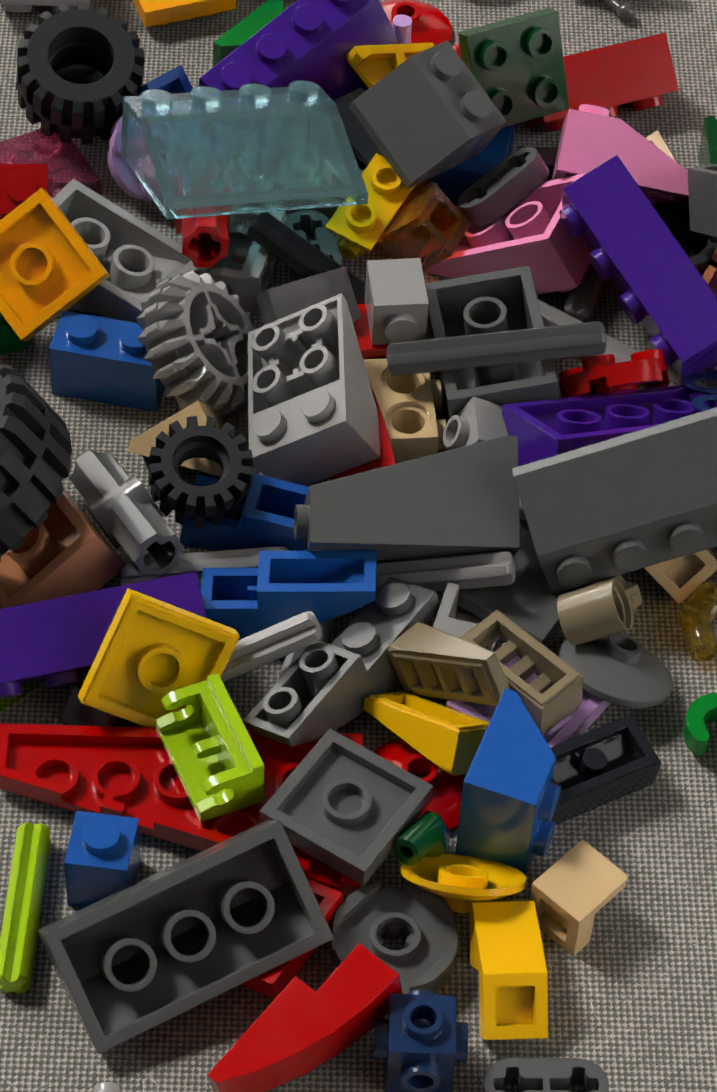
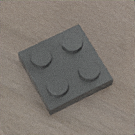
(347, 805)

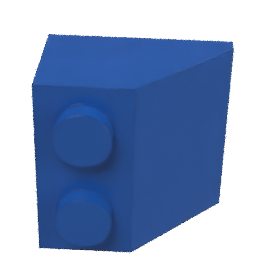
(102, 362)
(509, 790)

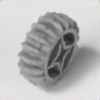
(197, 341)

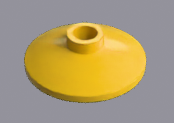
(464, 879)

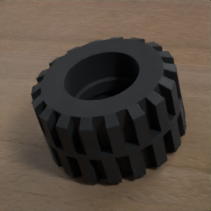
(76, 39)

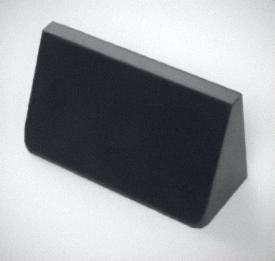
(602, 767)

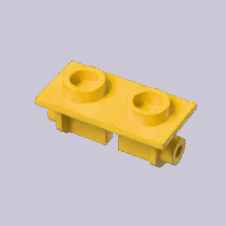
(363, 225)

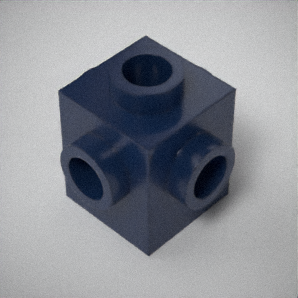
(420, 1042)

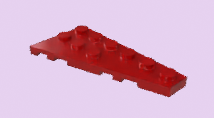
(132, 776)

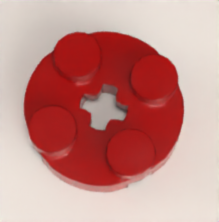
(603, 375)

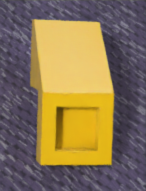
(511, 969)

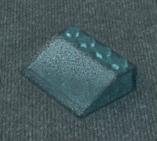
(240, 150)

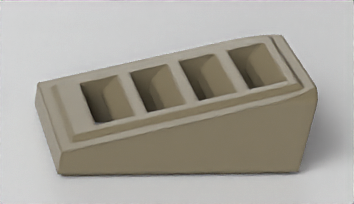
(446, 666)
(558, 685)

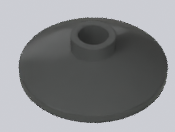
(620, 671)

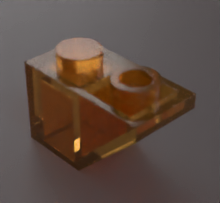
(425, 227)

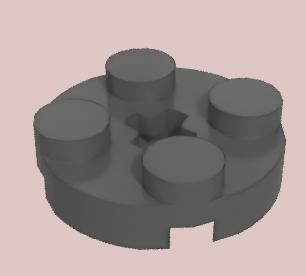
(391, 911)

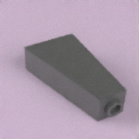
(420, 507)

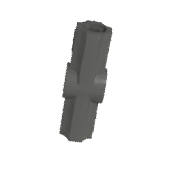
(126, 513)

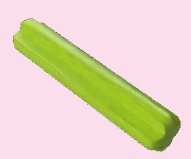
(23, 906)

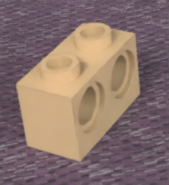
(408, 410)

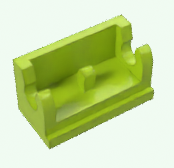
(211, 749)

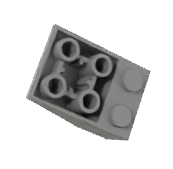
(310, 396)

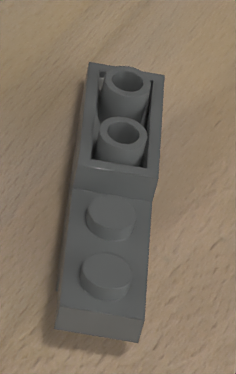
(332, 680)

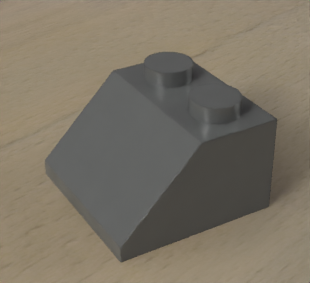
(428, 115)

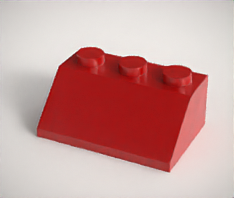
(616, 76)

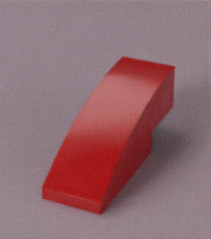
(308, 1025)

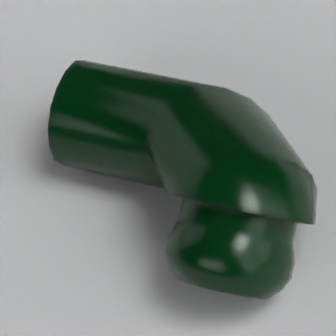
(425, 837)

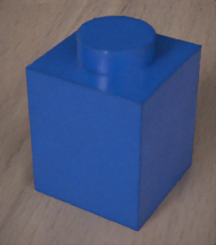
(101, 857)

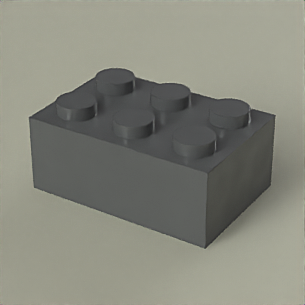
(487, 305)

